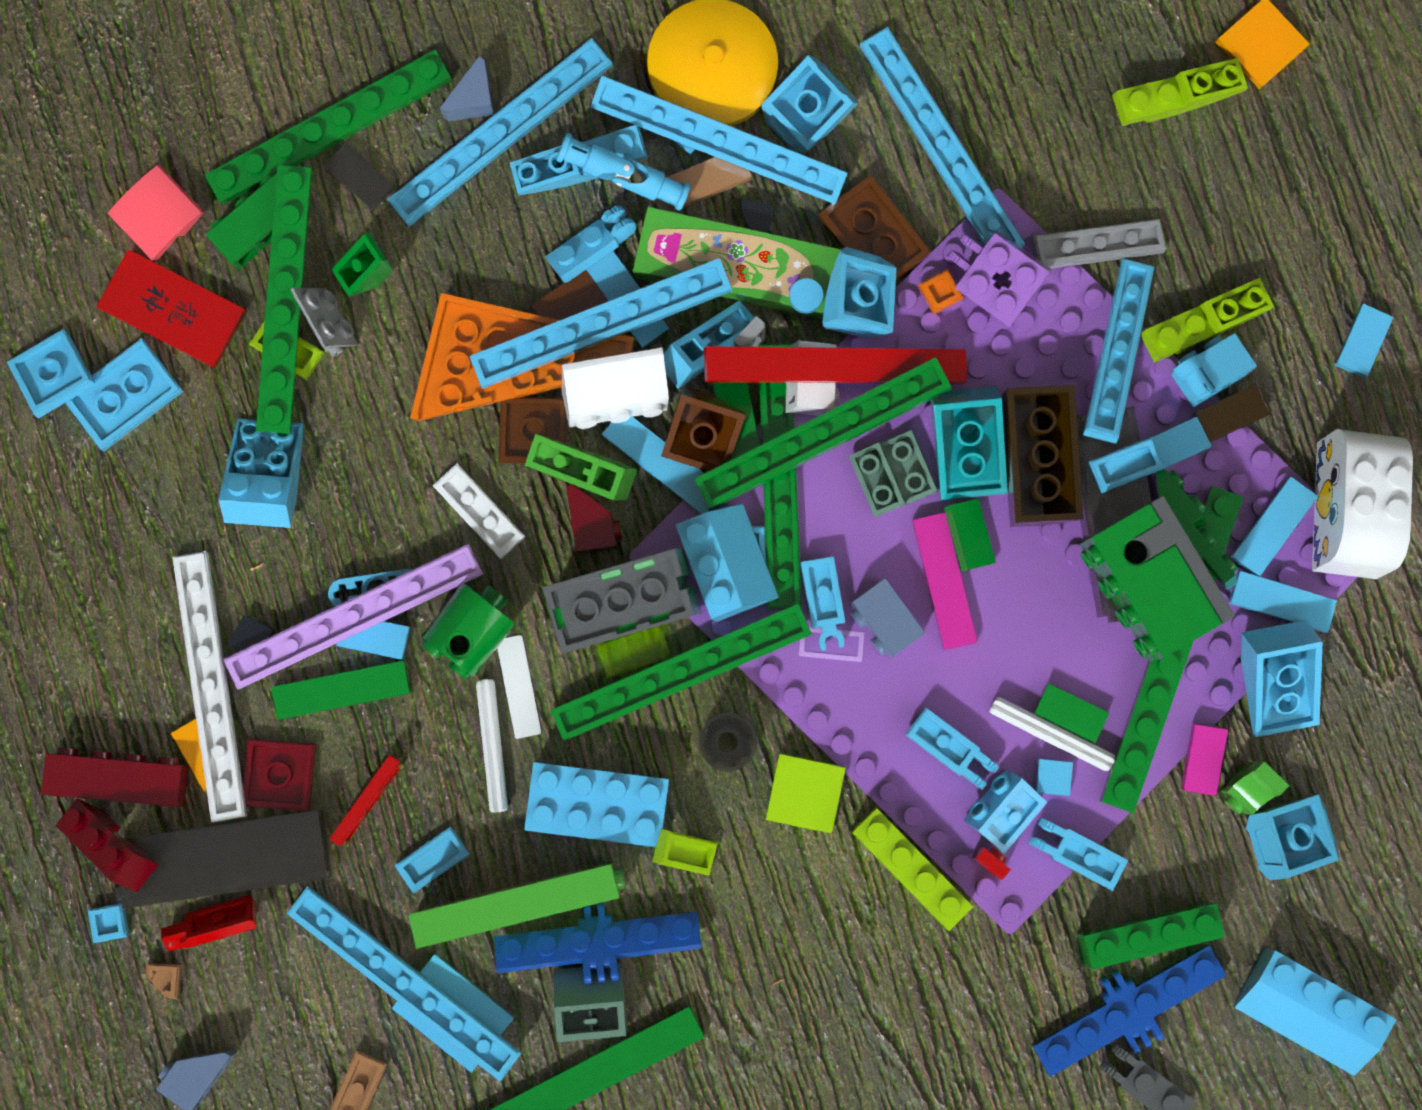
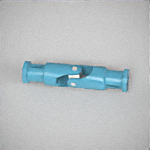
(609, 166)

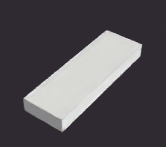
(479, 511)

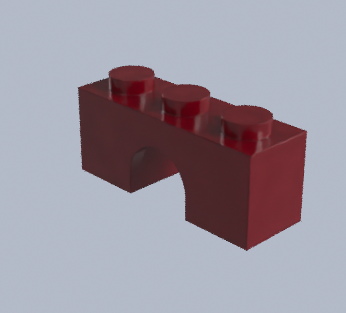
(98, 840)

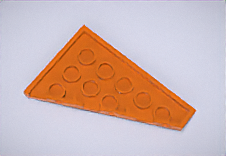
(470, 326)

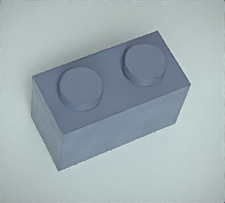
(886, 619)

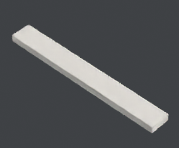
(209, 687)

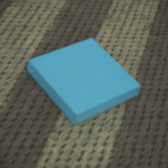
(51, 373)

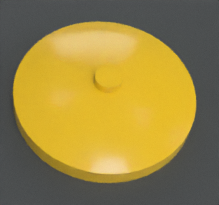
(713, 60)

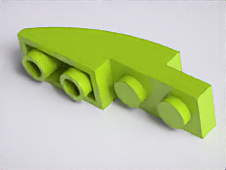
(1180, 93)
(1207, 320)

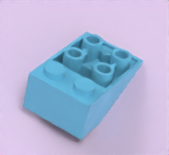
(261, 476)

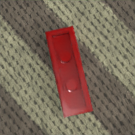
(366, 800)

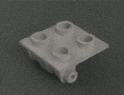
(325, 319)

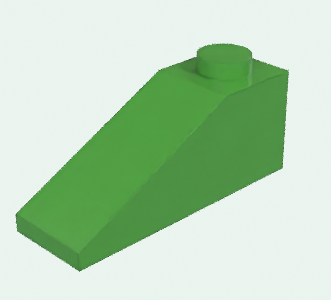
(581, 468)

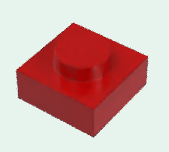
(992, 861)

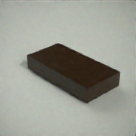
(1232, 413)

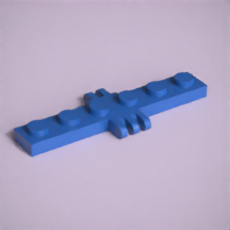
(597, 943)
(1129, 1010)

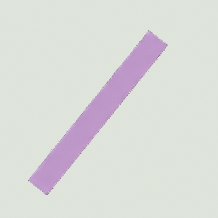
(353, 616)

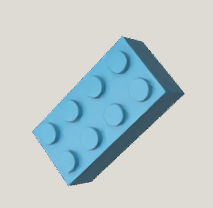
(596, 804)

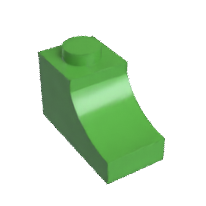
(1253, 787)

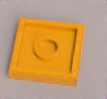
(1262, 43)

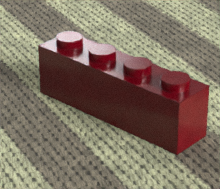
(114, 779)

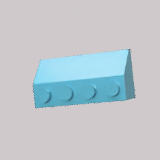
(1313, 1012)

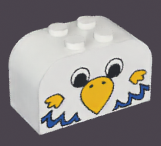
(1362, 504)

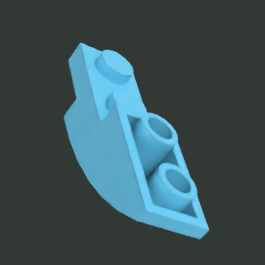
(544, 173)

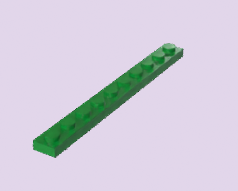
(1161, 682)

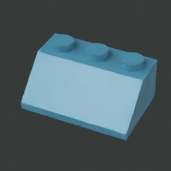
(727, 561)

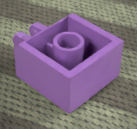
(997, 257)

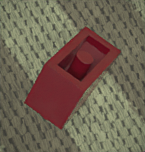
(591, 524)

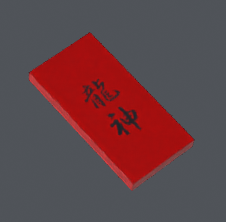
(171, 308)

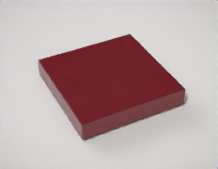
(279, 774)

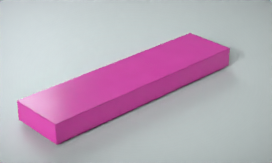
(944, 581)

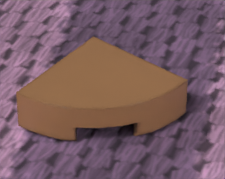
(165, 978)

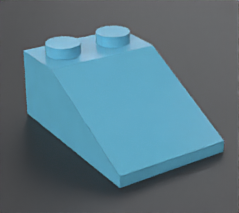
(1282, 677)

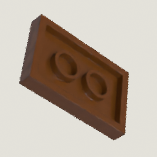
(873, 224)

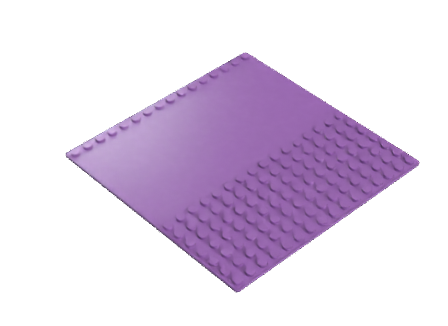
(1027, 609)

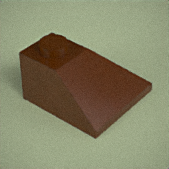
(702, 430)

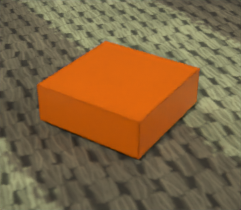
(940, 292)

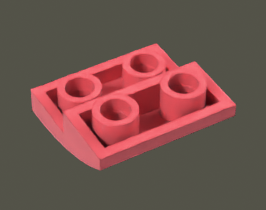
(155, 212)

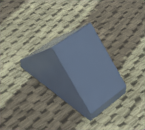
(471, 95)

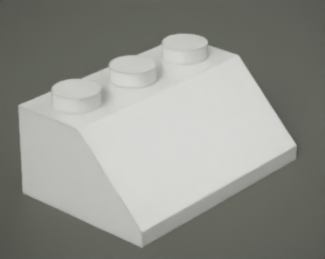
(615, 388)

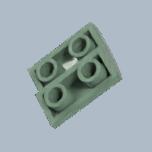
(893, 473)

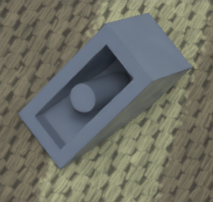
(193, 1077)

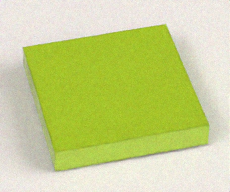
(805, 793)

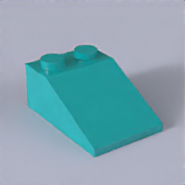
(969, 443)

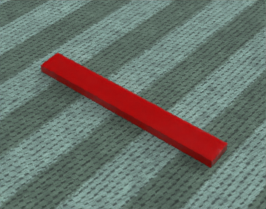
(825, 364)

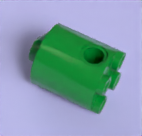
(477, 619)

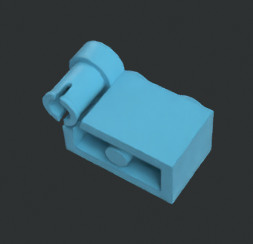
(1212, 370)

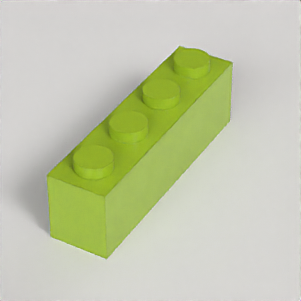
(911, 869)

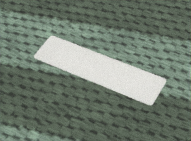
(519, 687)

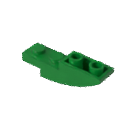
(1190, 516)

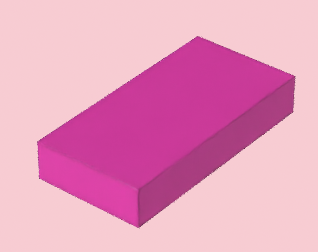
(1204, 759)

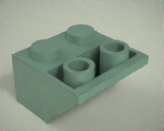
(588, 1009)

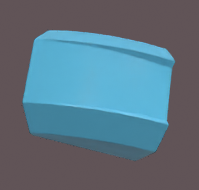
(807, 105)
(860, 295)
(1292, 838)

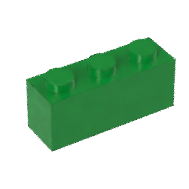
(248, 226)

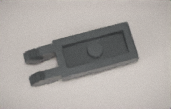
(1147, 1084)

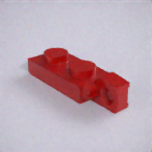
(211, 924)

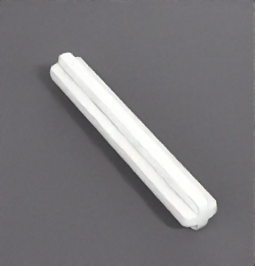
(1052, 734)
(492, 745)

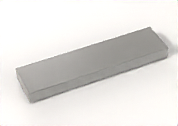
(1099, 244)

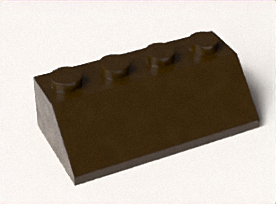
(1042, 455)

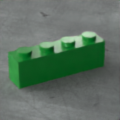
(1151, 935)

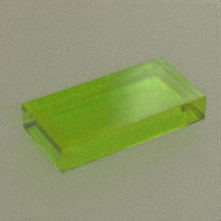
(633, 651)

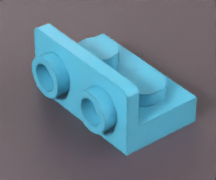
(1005, 810)

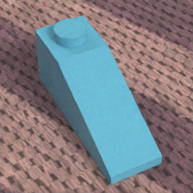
(686, 356)

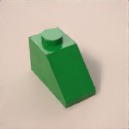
(362, 267)

